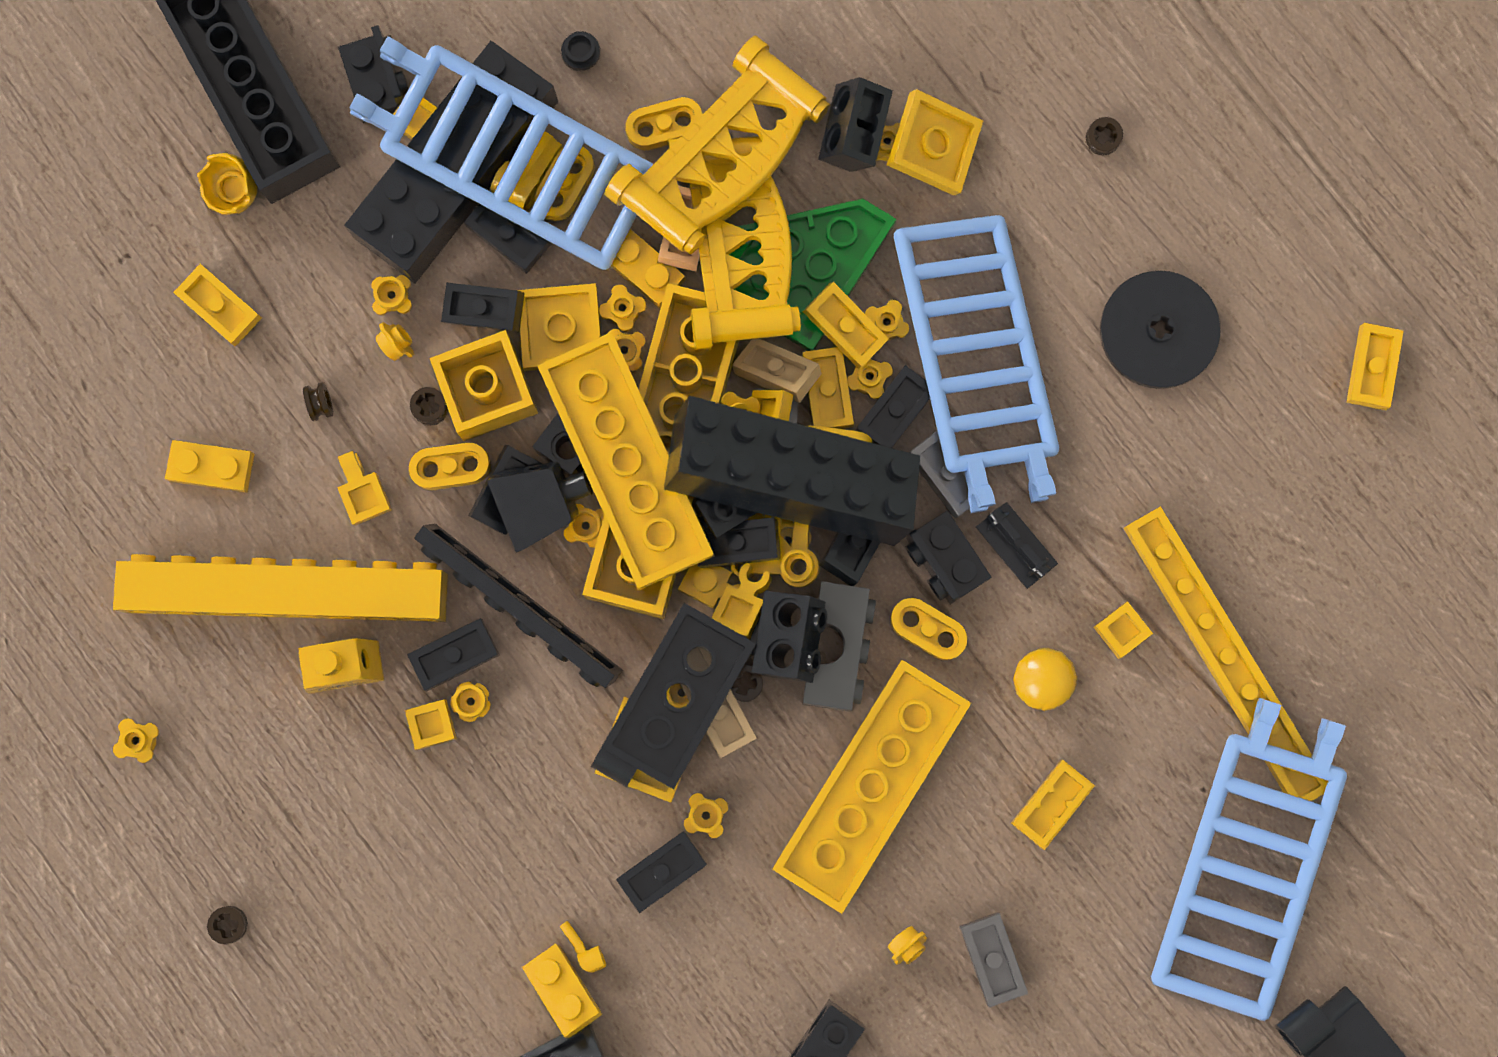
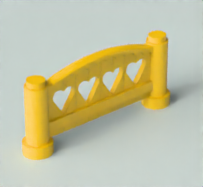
(656, 192)
(727, 312)

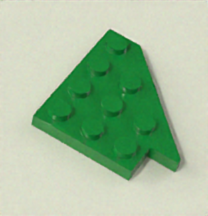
(826, 248)

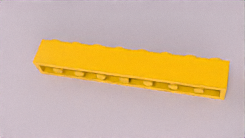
(280, 590)

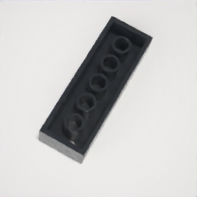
(251, 93)
(413, 215)
(792, 471)

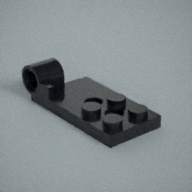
(652, 732)
(1336, 1030)

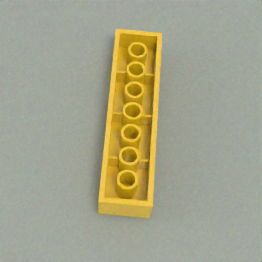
(668, 379)

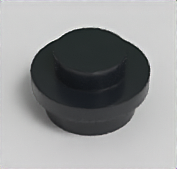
(580, 51)

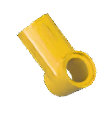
(538, 165)

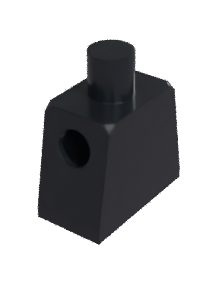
(537, 500)

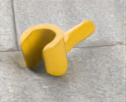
(589, 960)

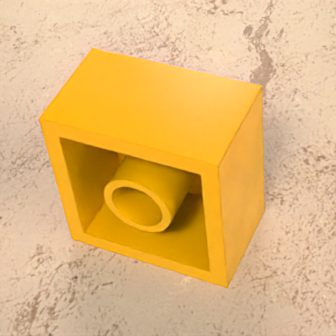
(484, 385)

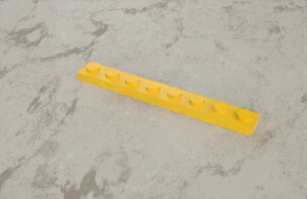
(1218, 642)

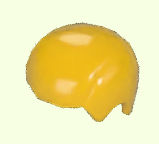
(227, 184)
(1045, 679)

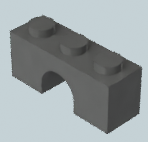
(836, 683)

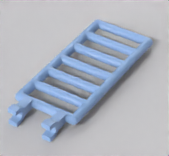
(462, 182)
(979, 491)
(1319, 766)

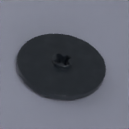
(1186, 314)

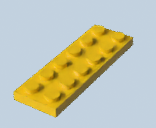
(624, 460)
(871, 786)

